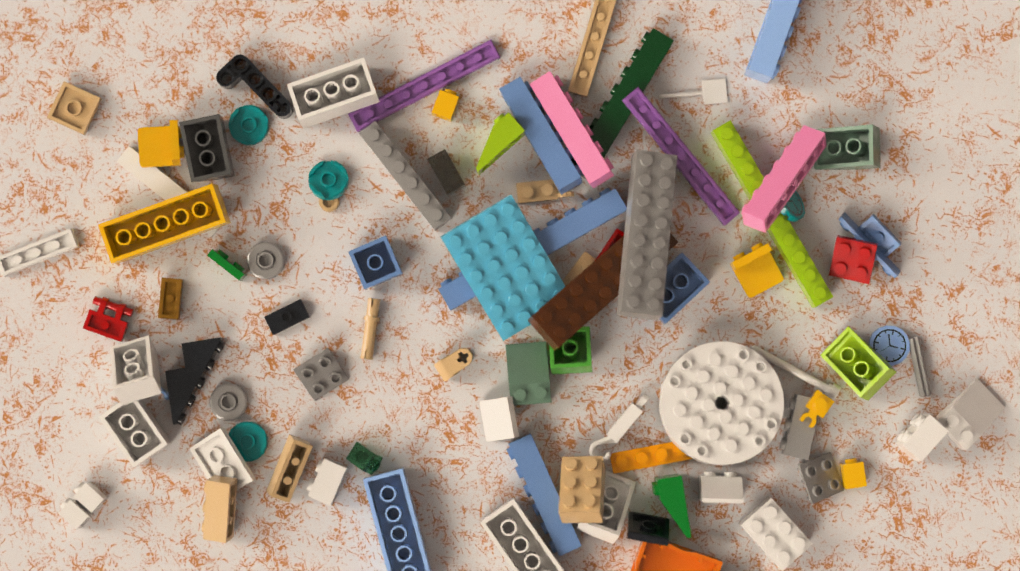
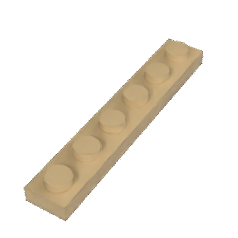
(591, 47)

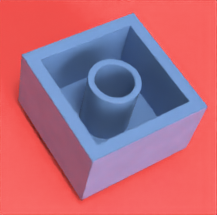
(375, 262)

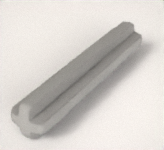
(919, 367)

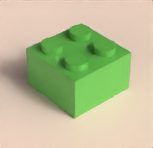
(573, 355)

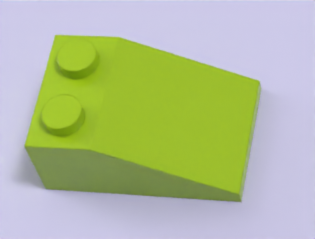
(502, 137)
(858, 364)

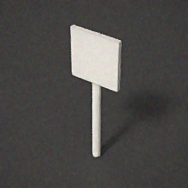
(712, 90)

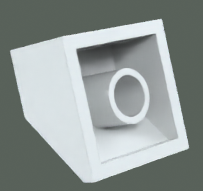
(720, 488)

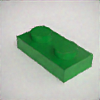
(221, 259)

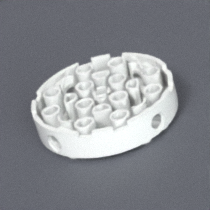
(751, 398)

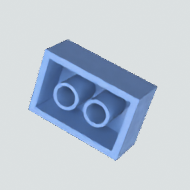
(681, 286)

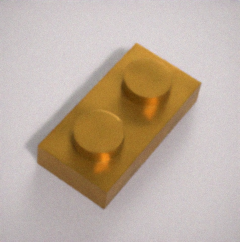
(170, 298)

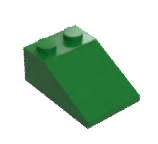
(671, 494)

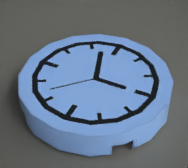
(890, 343)

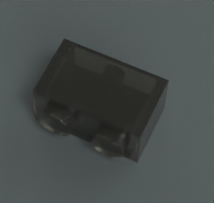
(446, 172)

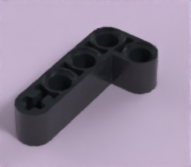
(259, 88)

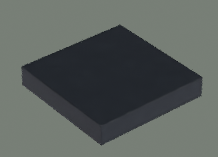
(648, 528)

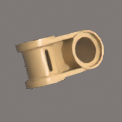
(451, 365)

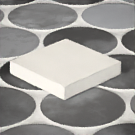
(499, 418)

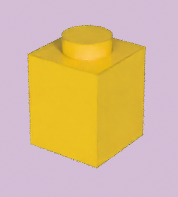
(445, 105)
(853, 473)

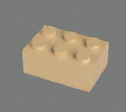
(582, 489)

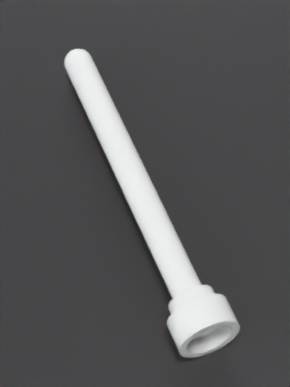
(829, 389)

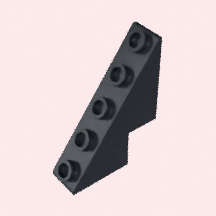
(185, 381)

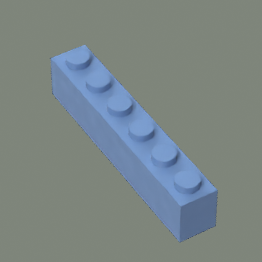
(541, 136)
(544, 494)

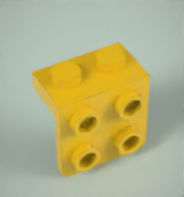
(160, 145)
(756, 270)

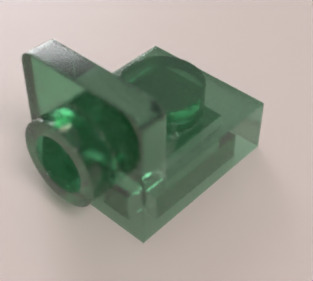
(364, 458)

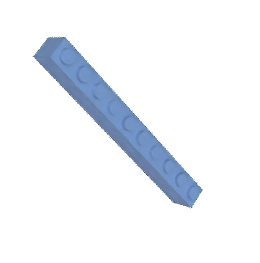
(552, 238)

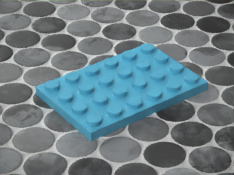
(504, 265)

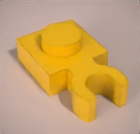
(817, 405)

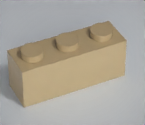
(289, 468)
(219, 508)

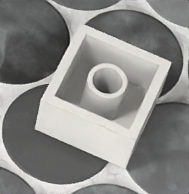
(921, 436)

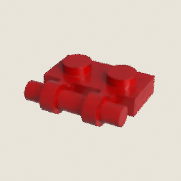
(106, 325)

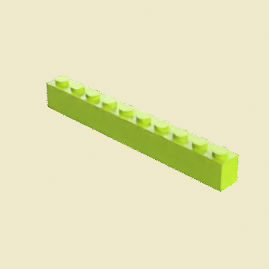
(781, 229)

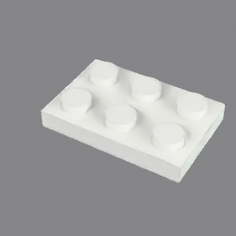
(221, 457)

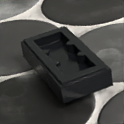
(287, 317)

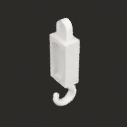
(620, 426)

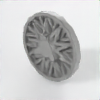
(265, 260)
(228, 402)

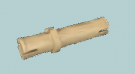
(370, 328)

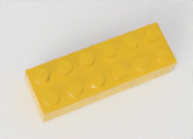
(164, 223)

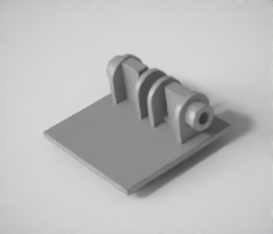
(321, 374)
(820, 478)

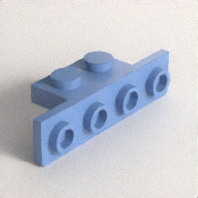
(875, 231)

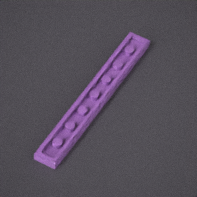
(425, 85)
(686, 161)

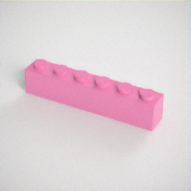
(571, 129)
(784, 178)

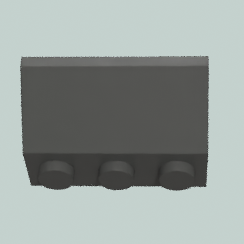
(206, 148)

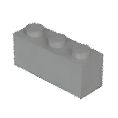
(798, 433)

